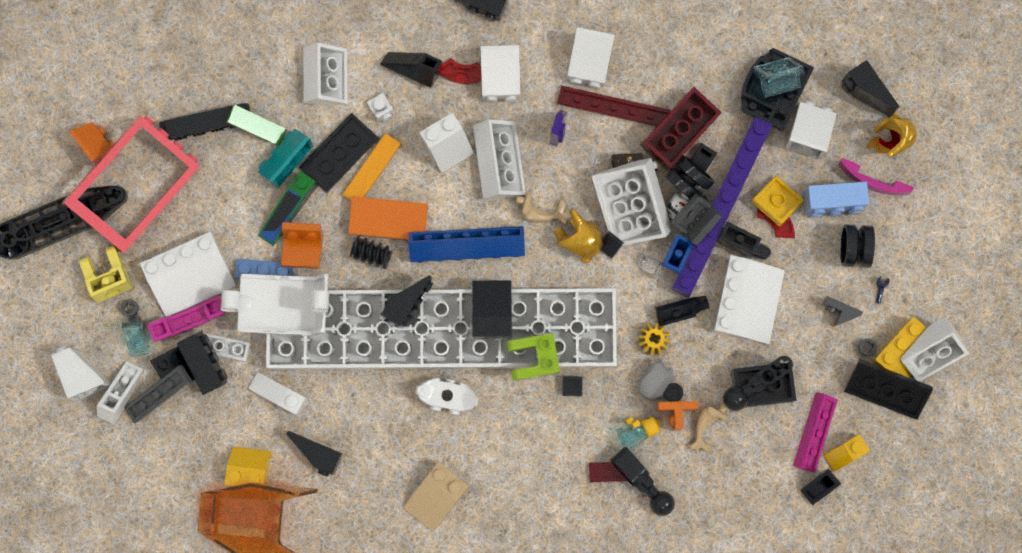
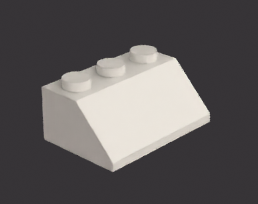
(325, 74)

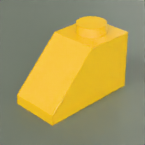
(846, 452)

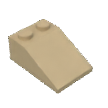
(436, 496)

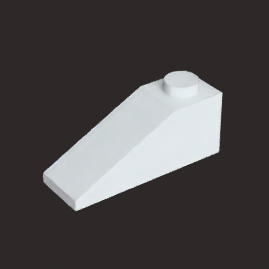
(119, 393)
(278, 394)

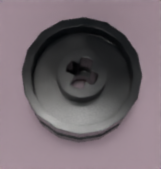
(689, 178)
(857, 246)

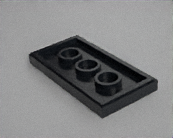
(339, 152)
(888, 389)

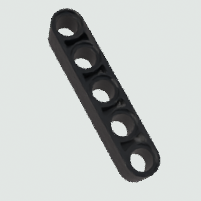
(199, 123)

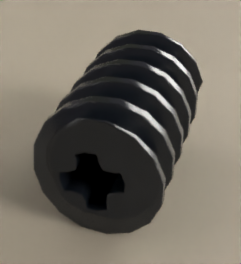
(371, 252)

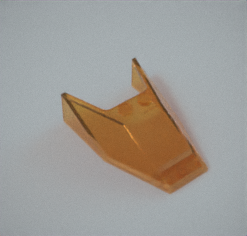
(247, 516)

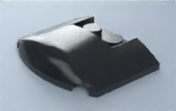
(775, 108)

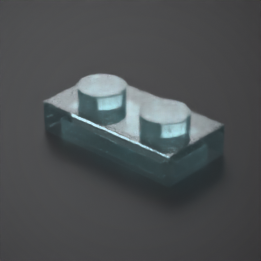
(136, 338)

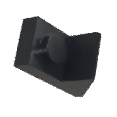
(820, 486)

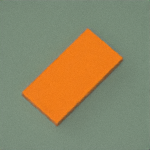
(386, 218)

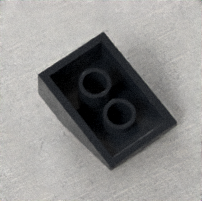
(868, 88)
(492, 309)

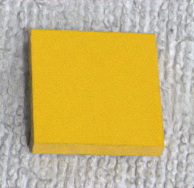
(777, 201)

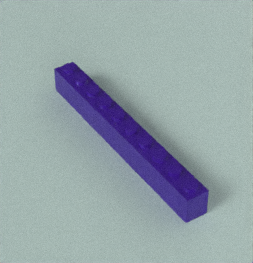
(724, 203)

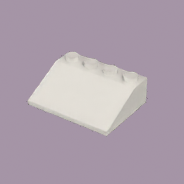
(632, 202)
(188, 274)
(748, 300)

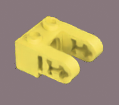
(109, 283)

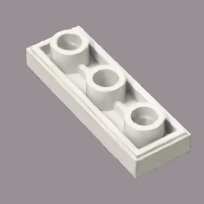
(231, 348)

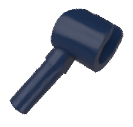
(881, 289)

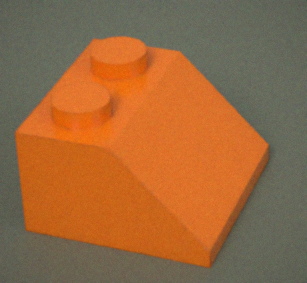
(92, 140)

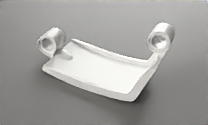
(279, 304)

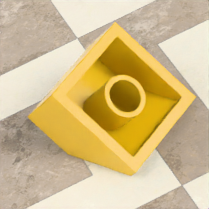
(247, 466)

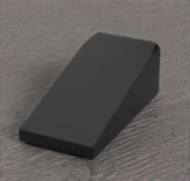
(704, 156)

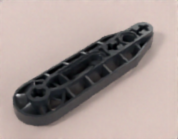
(68, 217)

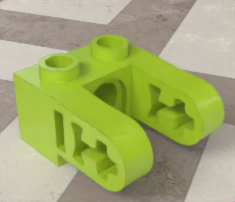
(546, 356)

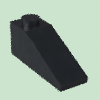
(318, 455)

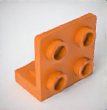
(301, 245)

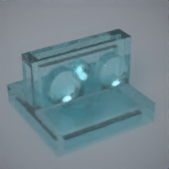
(779, 76)

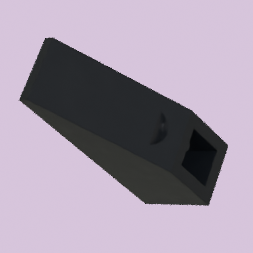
(416, 66)
(402, 304)

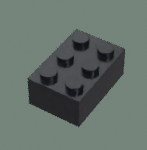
(778, 393)

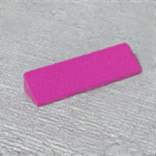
(814, 430)

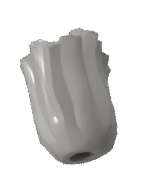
(655, 380)

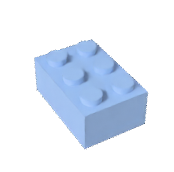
(835, 199)

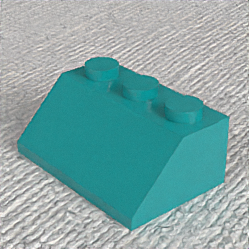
(285, 158)

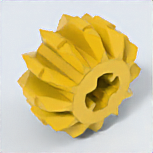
(651, 345)

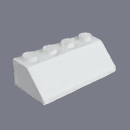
(499, 159)

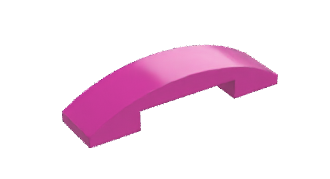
(851, 170)
(186, 320)

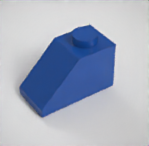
(677, 254)

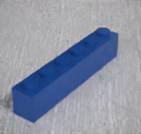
(466, 244)

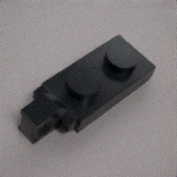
(681, 310)

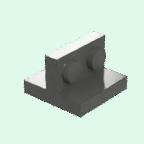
(697, 218)

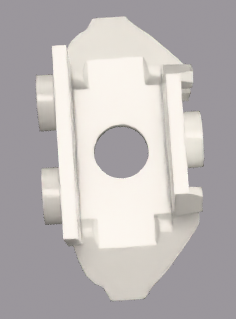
(431, 393)

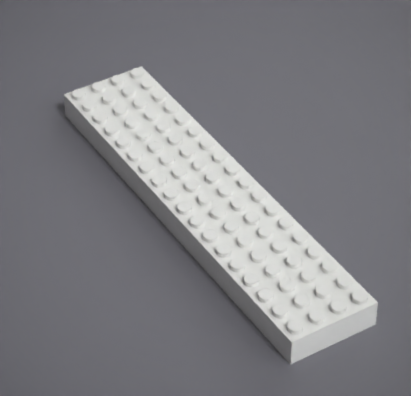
(442, 333)

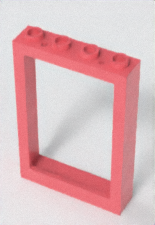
(96, 222)

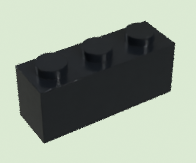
(202, 362)

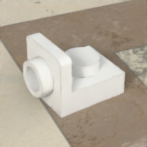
(381, 108)

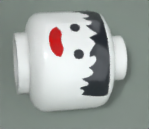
(676, 204)

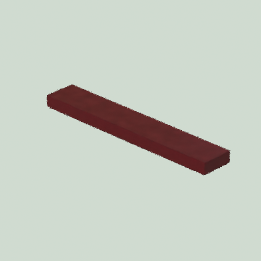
(611, 106)

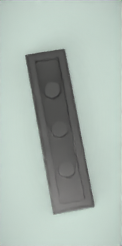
(158, 394)

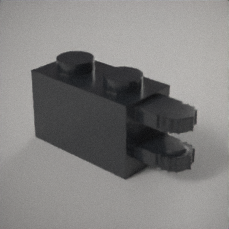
(491, 9)
(743, 242)

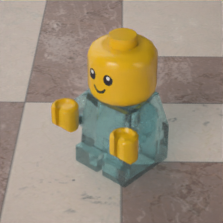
(638, 431)

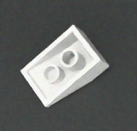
(934, 350)

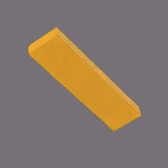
(372, 167)

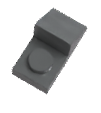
(845, 311)

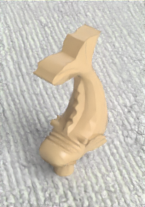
(532, 214)
(705, 417)

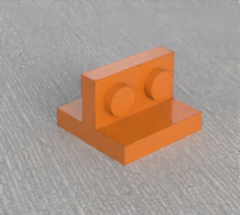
(676, 418)

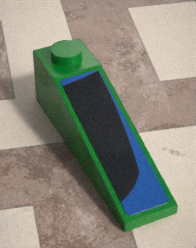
(288, 207)

